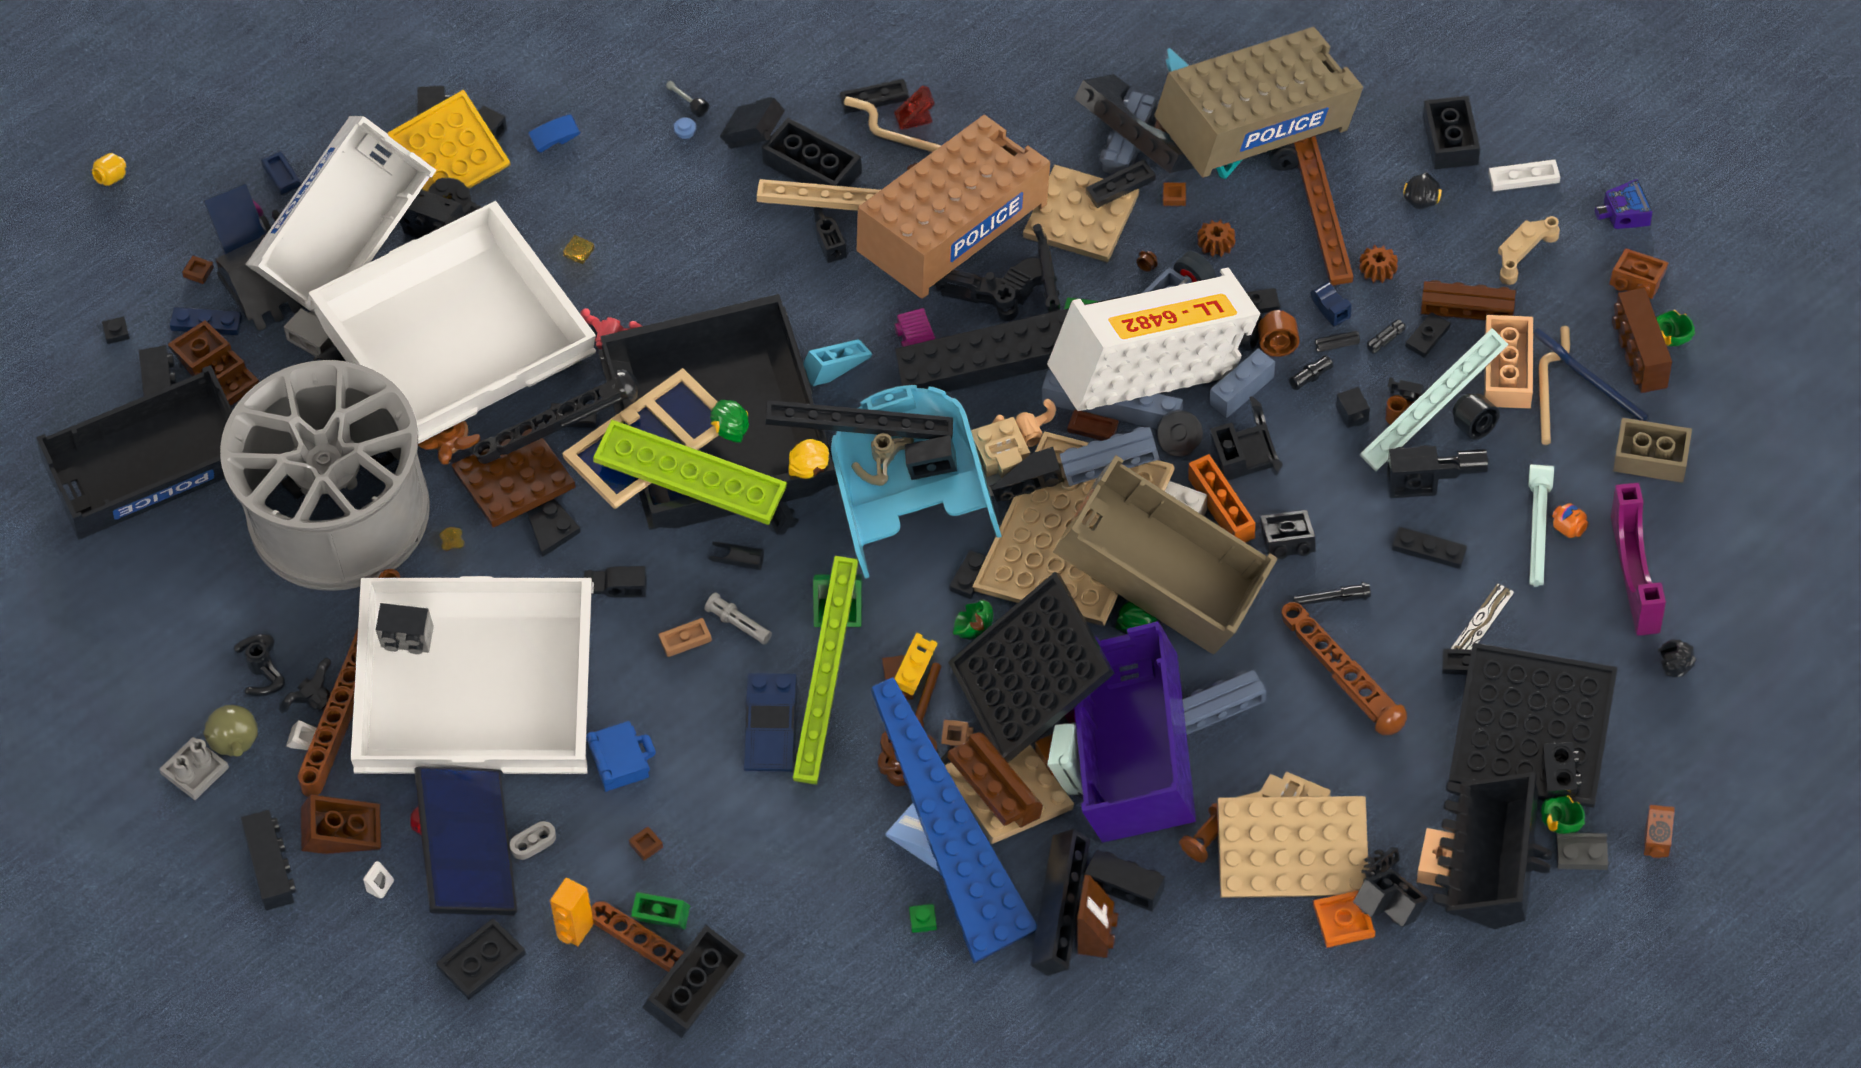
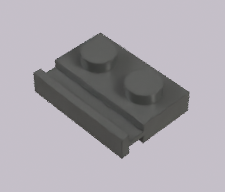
(1582, 851)

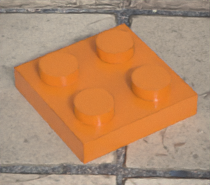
(1342, 920)

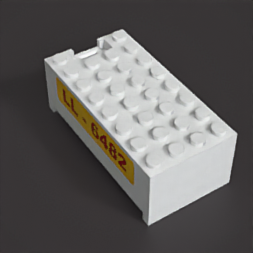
(1152, 341)

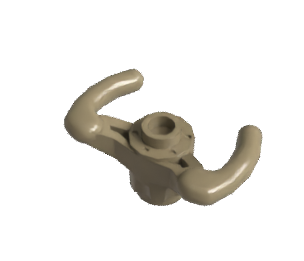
(883, 453)

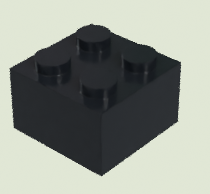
(404, 628)

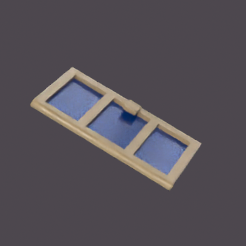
(673, 410)

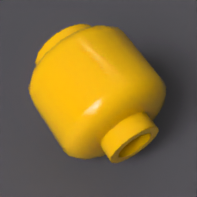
(109, 169)

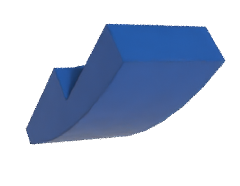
(555, 131)

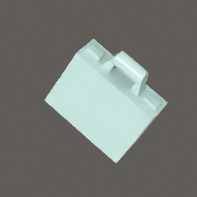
(1064, 758)

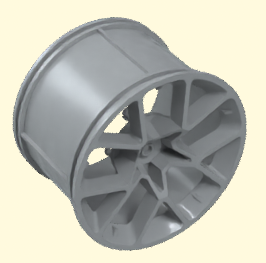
(318, 429)

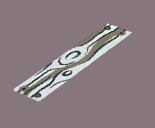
(1483, 618)

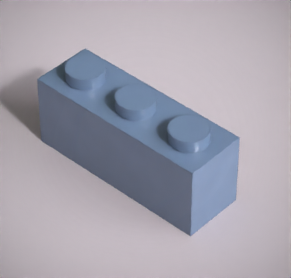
(1242, 383)

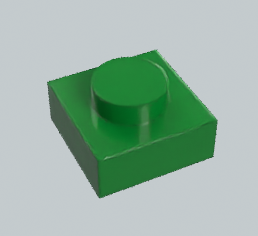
(922, 918)

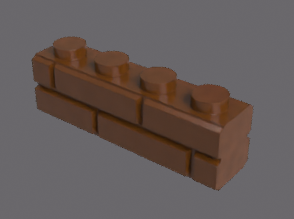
(1466, 301)

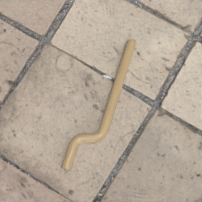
(873, 118)
(1544, 385)

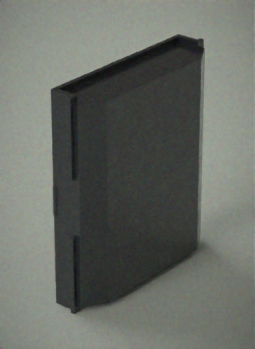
(736, 356)

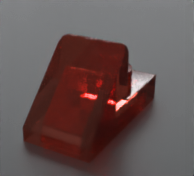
(915, 109)

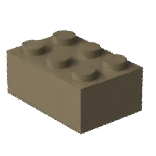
(1652, 450)

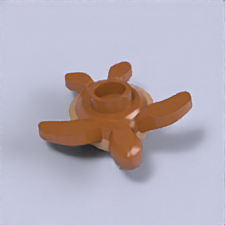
(450, 441)

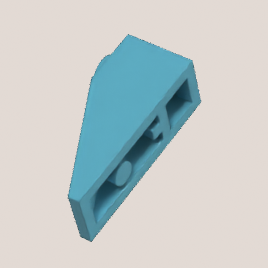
(833, 361)

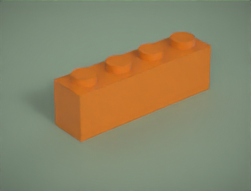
(1221, 498)

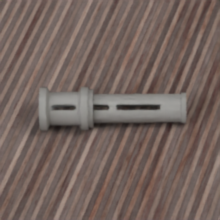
(727, 615)

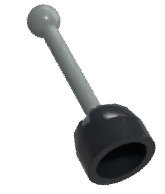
(697, 105)

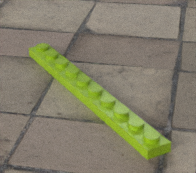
(825, 670)

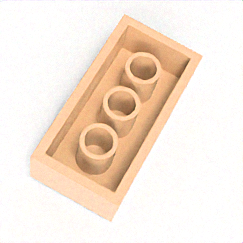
(1510, 374)

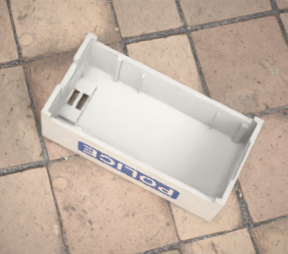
(340, 211)

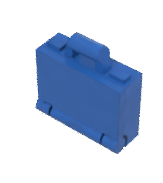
(619, 755)

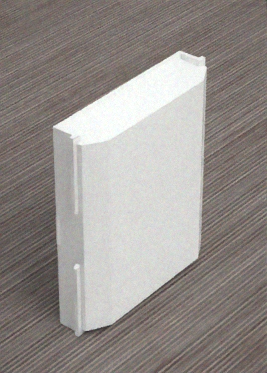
(455, 319)
(493, 690)

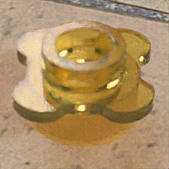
(451, 533)

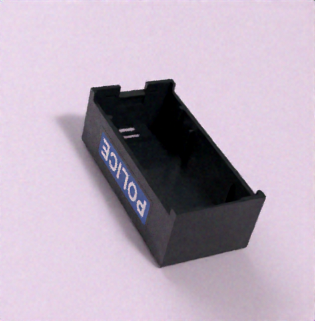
(139, 453)

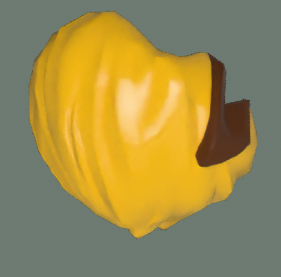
(808, 459)

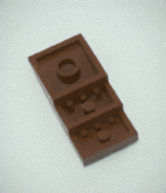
(206, 347)

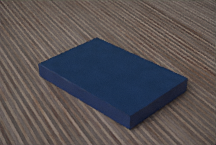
(234, 218)

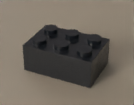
(1451, 132)

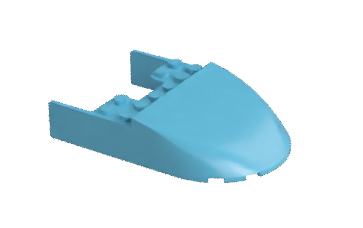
(874, 508)

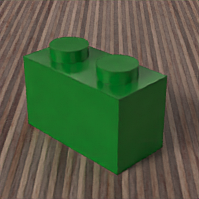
(660, 910)

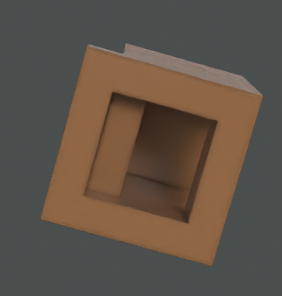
(956, 732)

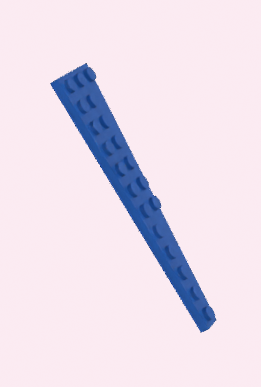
(974, 878)

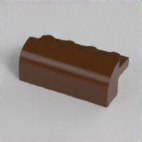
(995, 781)

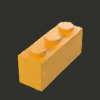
(571, 912)

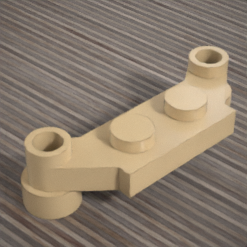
(1521, 243)

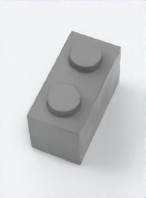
(307, 333)

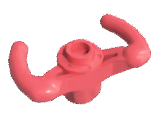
(606, 326)

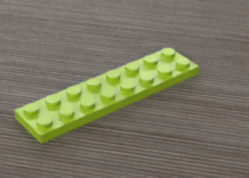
(690, 472)

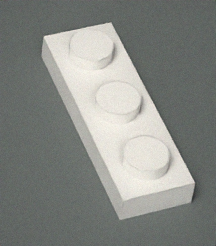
(1524, 175)

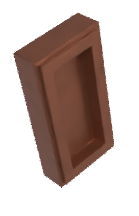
(1092, 425)

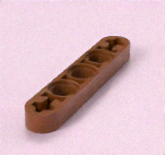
(633, 929)

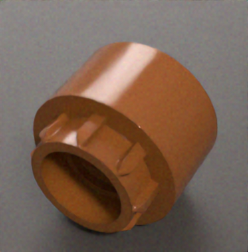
(1278, 333)

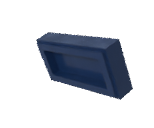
(281, 172)

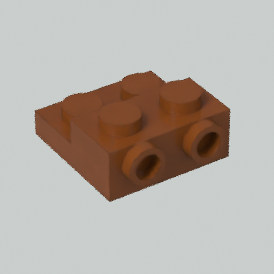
(1637, 272)

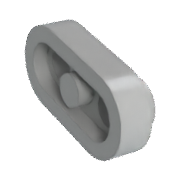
(531, 840)

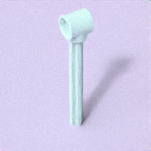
(1540, 484)

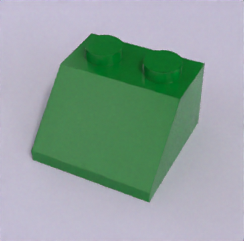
(820, 591)

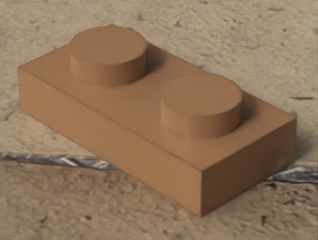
(685, 637)

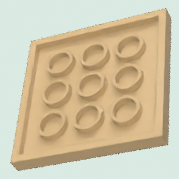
(1073, 219)
(1035, 776)

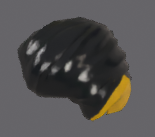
(1422, 191)

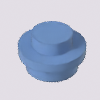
(685, 128)

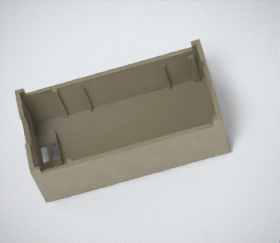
(1164, 557)

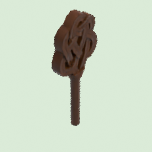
(892, 768)

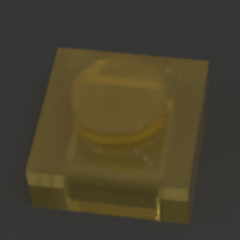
(578, 249)

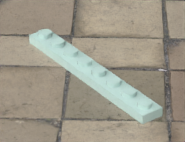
(1434, 398)

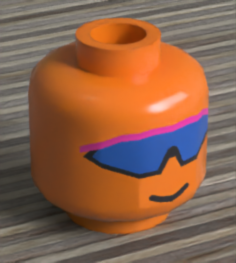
(1570, 520)

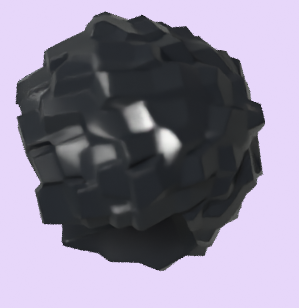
(1677, 658)

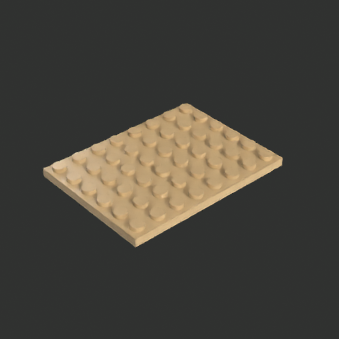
(1032, 531)

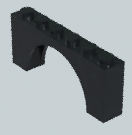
(1105, 100)

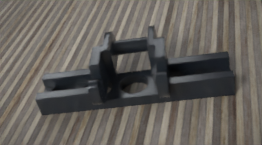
(1380, 863)

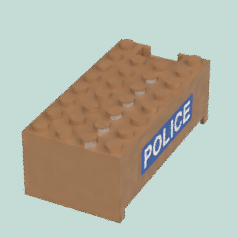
(951, 205)

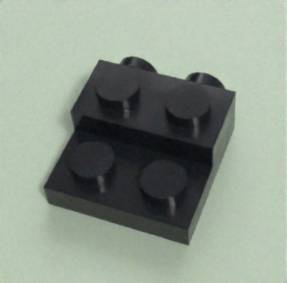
(1288, 534)

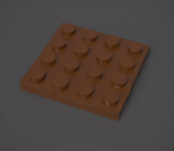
(514, 481)

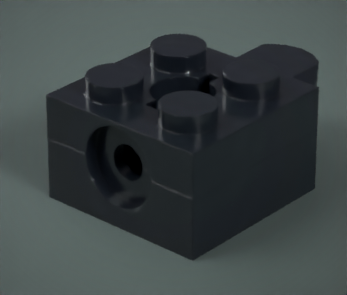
(1417, 471)

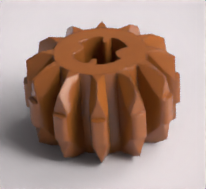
(1216, 238)
(1378, 263)

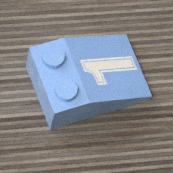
(910, 835)

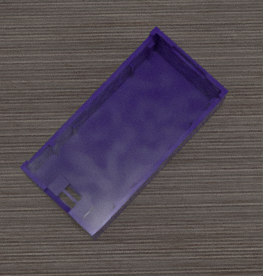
(1135, 740)

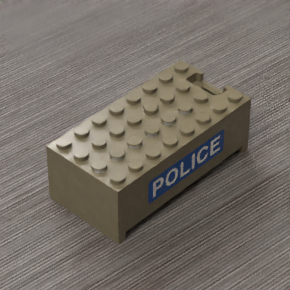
(1257, 100)

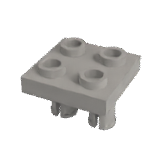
(194, 768)

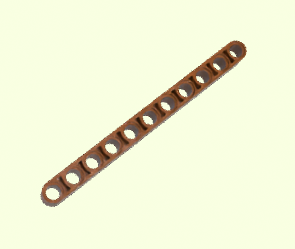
(333, 731)

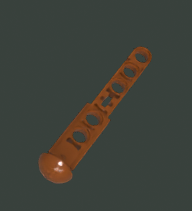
(1378, 705)

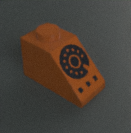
(1658, 831)

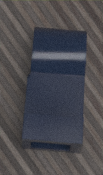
(1331, 304)

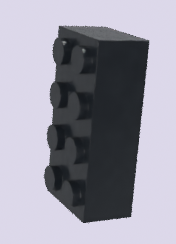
(810, 156)
(693, 981)

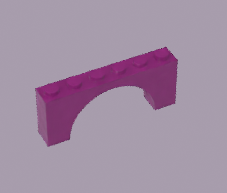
(1645, 598)

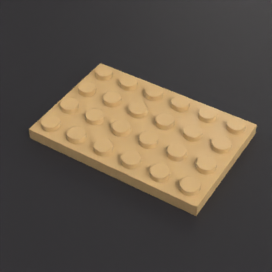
(1291, 846)

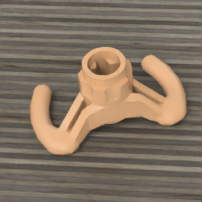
(1030, 425)

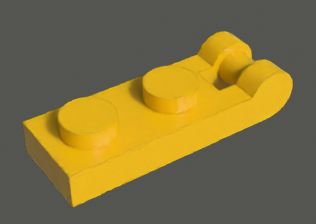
(914, 664)

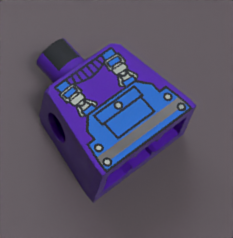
(1626, 206)

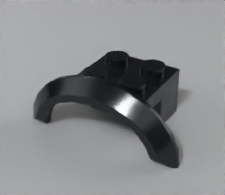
(1247, 449)

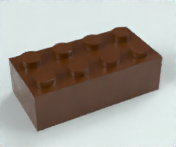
(1642, 340)

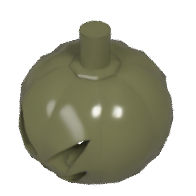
(231, 730)

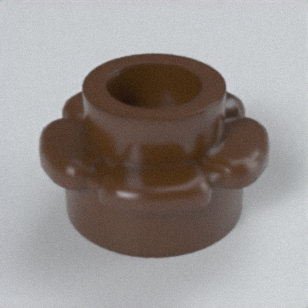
(1147, 261)

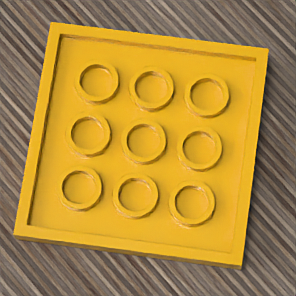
(453, 142)

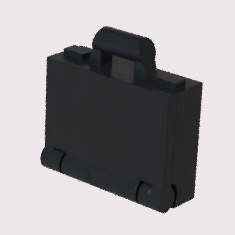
(752, 123)

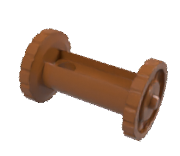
(1206, 833)

